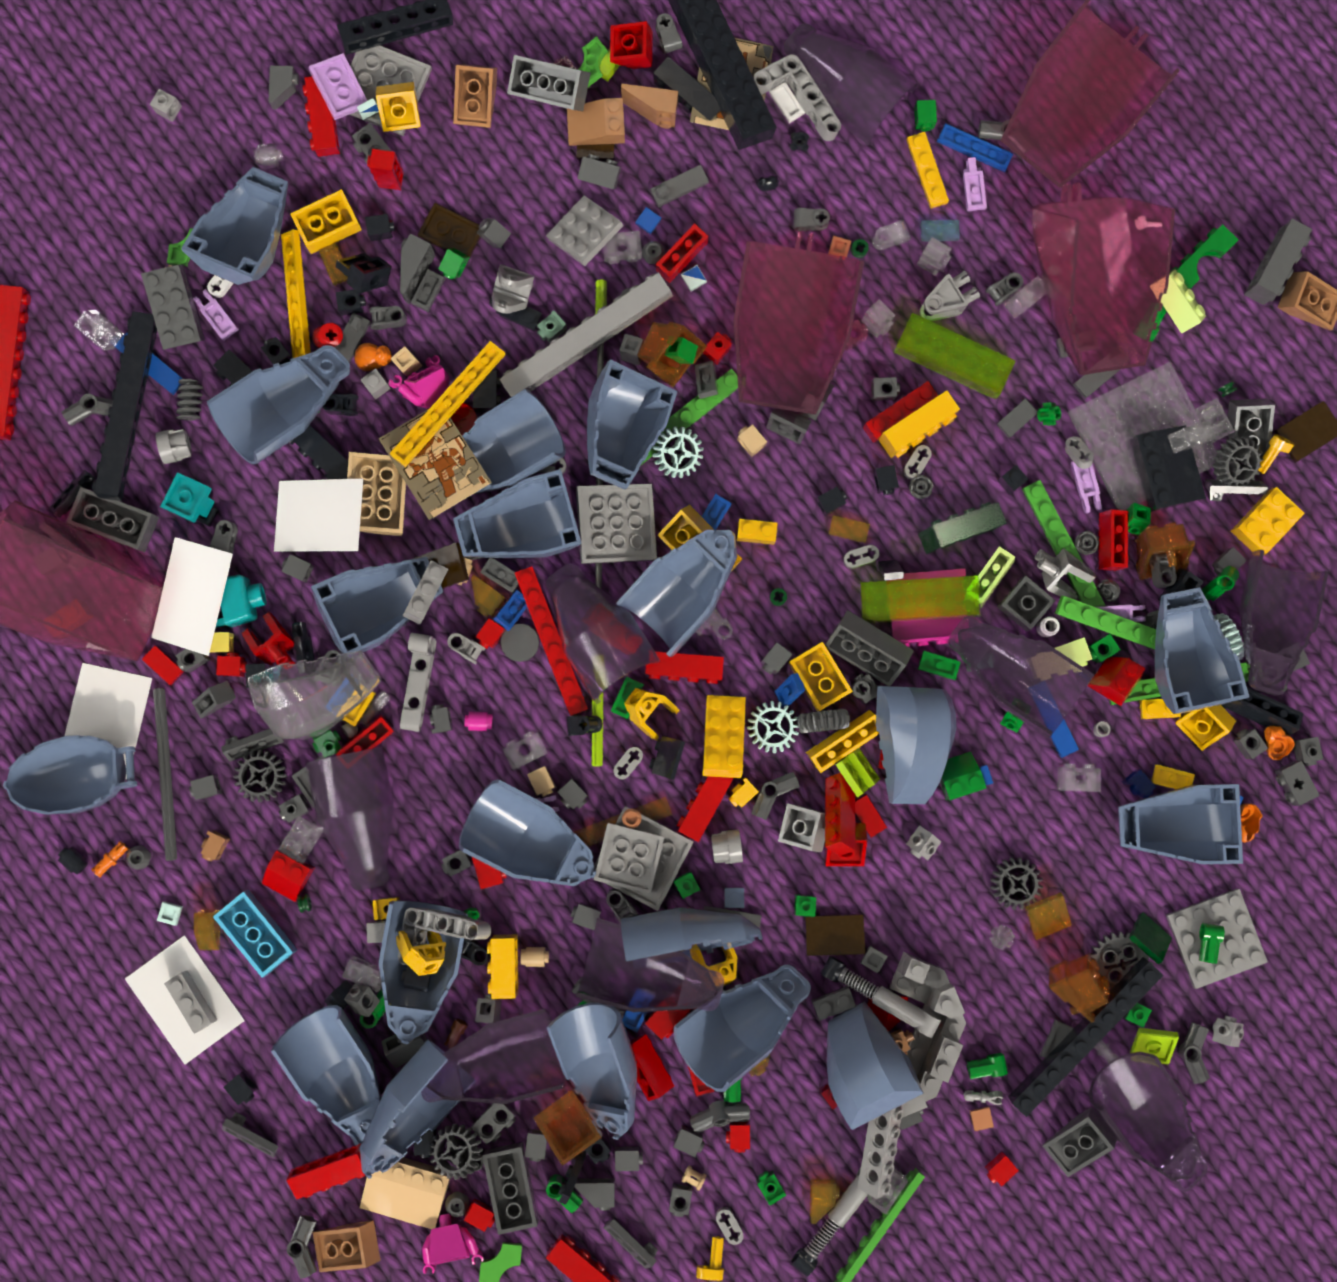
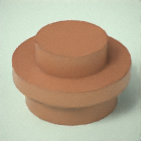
(631, 818)

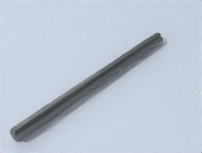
(165, 774)

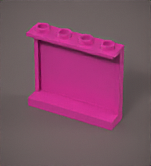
(926, 630)

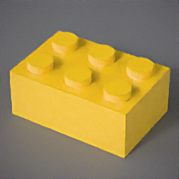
(326, 221)
(1267, 521)
(820, 677)
(503, 966)

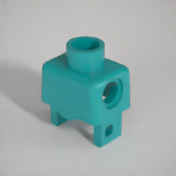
(240, 601)

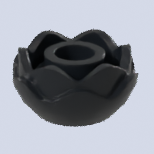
(767, 184)

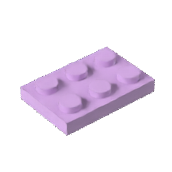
(338, 86)

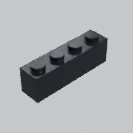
(690, 92)
(1267, 712)

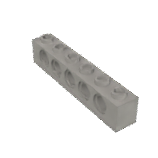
(880, 1153)

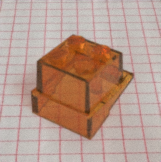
(654, 349)
(1167, 539)
(1080, 985)
(567, 1127)

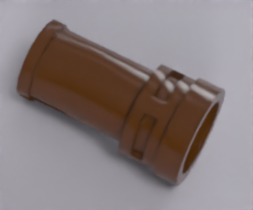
(457, 1029)

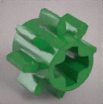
(1049, 413)

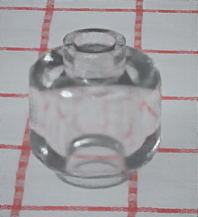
(267, 156)

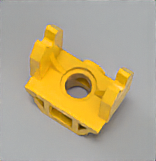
(639, 712)
(417, 957)
(727, 968)

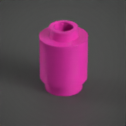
(478, 721)

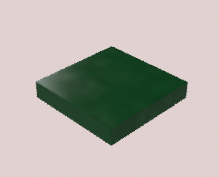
(1150, 938)

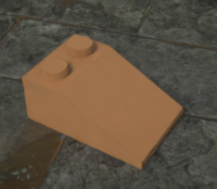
(474, 95)
(652, 103)
(597, 124)
(1310, 300)
(346, 1247)

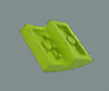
(858, 772)

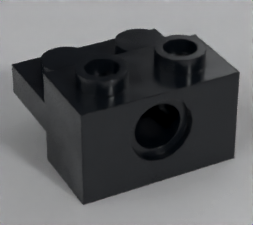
(364, 272)

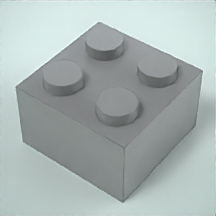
(803, 828)

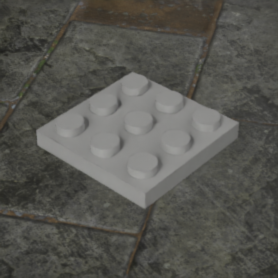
(584, 230)
(629, 858)

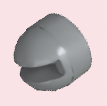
(1103, 727)
(349, 730)

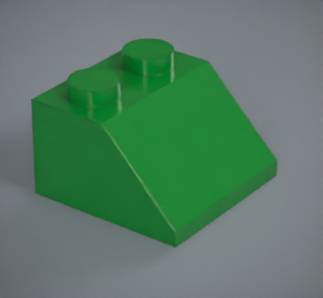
(961, 777)

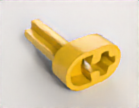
(1277, 444)
(714, 1271)

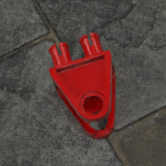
(276, 647)

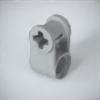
(466, 648)

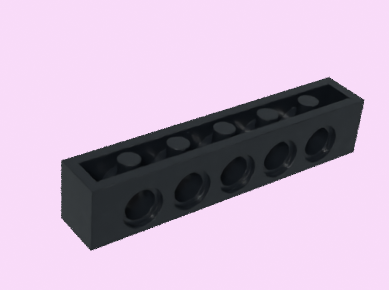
(388, 32)

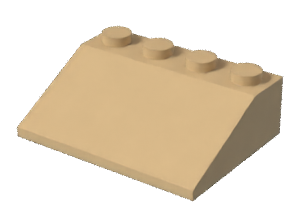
(381, 494)
(407, 1193)

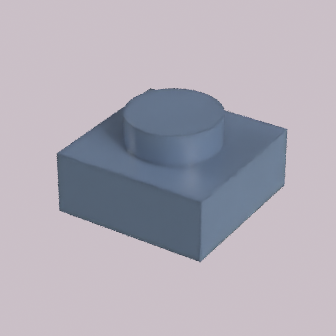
(734, 897)

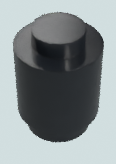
(72, 860)

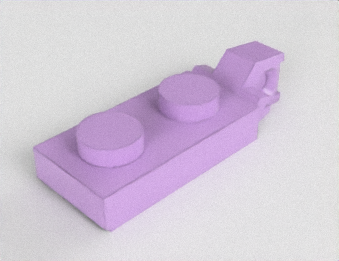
(974, 186)

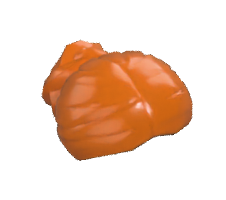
(371, 356)
(1278, 742)
(1249, 821)

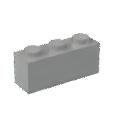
(425, 592)
(190, 1001)

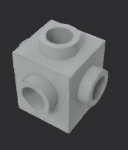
(923, 843)
(1228, 1031)

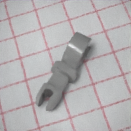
(992, 1097)

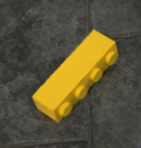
(843, 742)

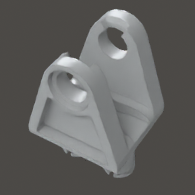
(511, 290)
(947, 299)
(1057, 566)

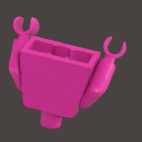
(426, 386)
(448, 1244)

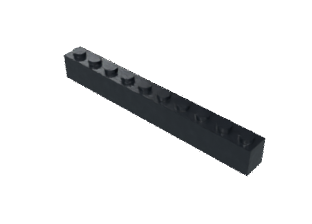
(126, 407)
(310, 441)
(1084, 1037)

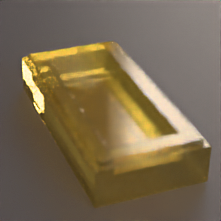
(329, 256)
(849, 529)

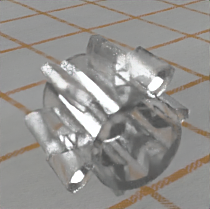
(1002, 937)

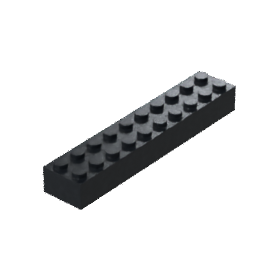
(725, 71)

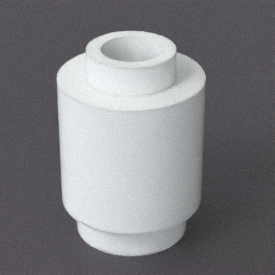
(1052, 623)

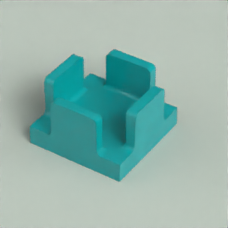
(188, 498)

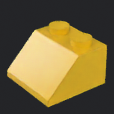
(398, 106)
(1206, 725)

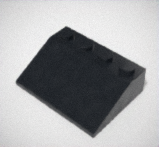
(1166, 476)

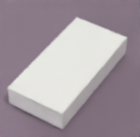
(786, 102)

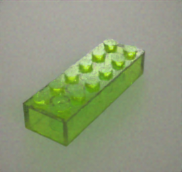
(954, 356)
(921, 599)

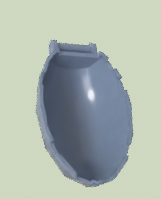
(70, 775)

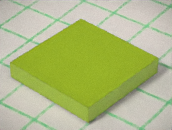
(1155, 1042)

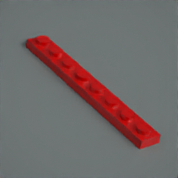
(551, 640)

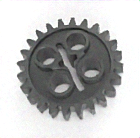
(1116, 945)

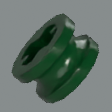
(861, 242)
(1227, 389)
(772, 595)
(304, 903)

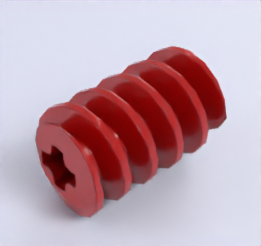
(329, 329)

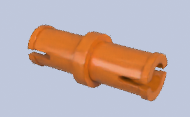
(109, 859)

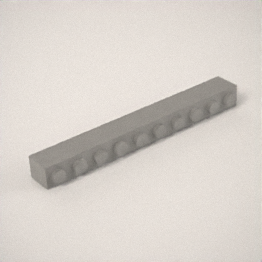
(587, 336)

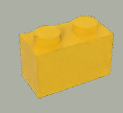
(757, 531)

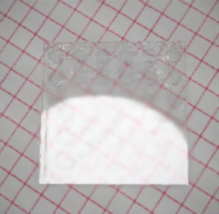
(1135, 408)

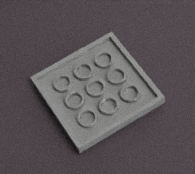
(386, 67)
(616, 523)
(672, 856)
(1240, 945)

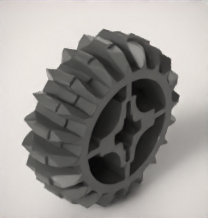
(1245, 453)
(823, 721)
(255, 769)
(1022, 878)
(458, 1159)

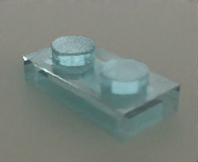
(940, 230)

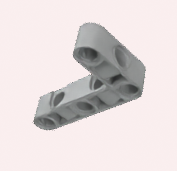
(803, 87)
(418, 680)
(420, 920)

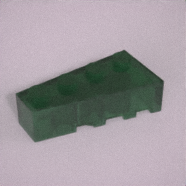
(962, 527)

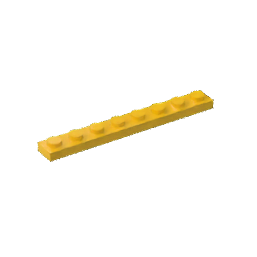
(295, 293)
(447, 404)

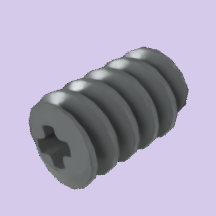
(188, 400)

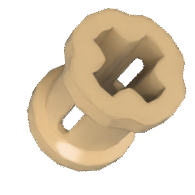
(690, 1172)

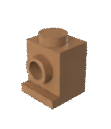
(214, 845)

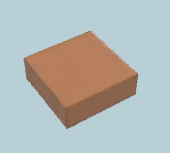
(839, 246)
(981, 1118)

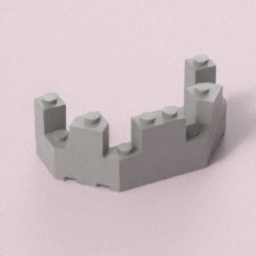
(935, 1056)

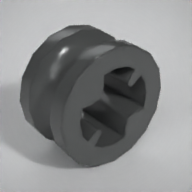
(857, 694)

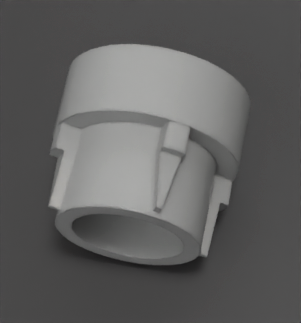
(173, 445)
(727, 847)

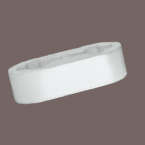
(224, 285)

